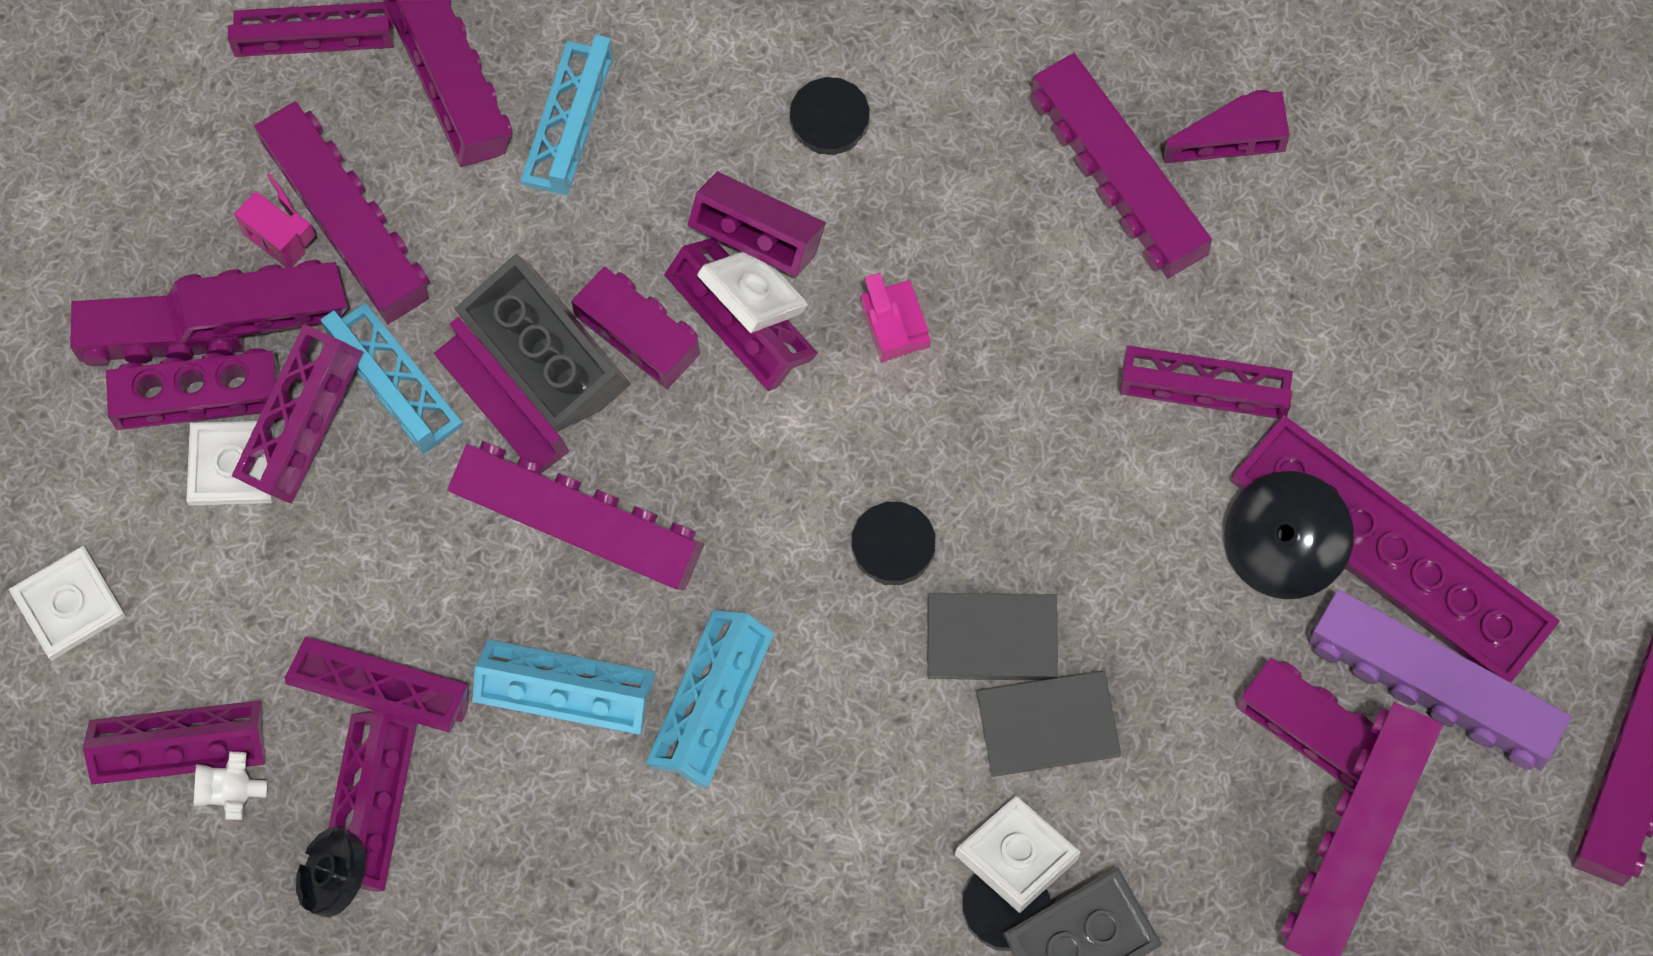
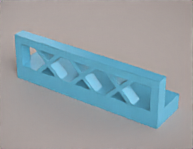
(576, 120)
(380, 382)
(561, 690)
(717, 696)

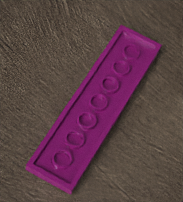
(1413, 560)

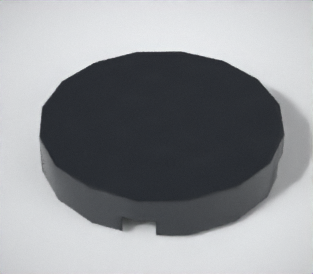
(829, 115)
(893, 543)
(331, 873)
(990, 915)

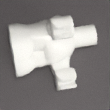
(227, 786)

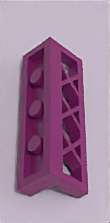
(309, 34)
(759, 351)
(1205, 389)
(500, 398)
(304, 417)
(378, 685)
(175, 745)
(378, 793)

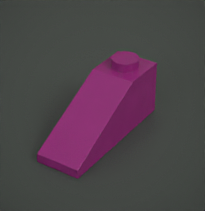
(1241, 128)

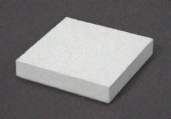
(752, 291)
(212, 459)
(67, 603)
(1017, 853)

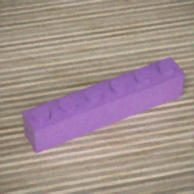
(1440, 681)

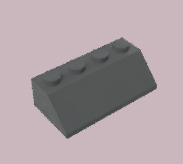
(541, 344)

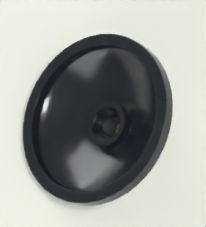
(1320, 540)

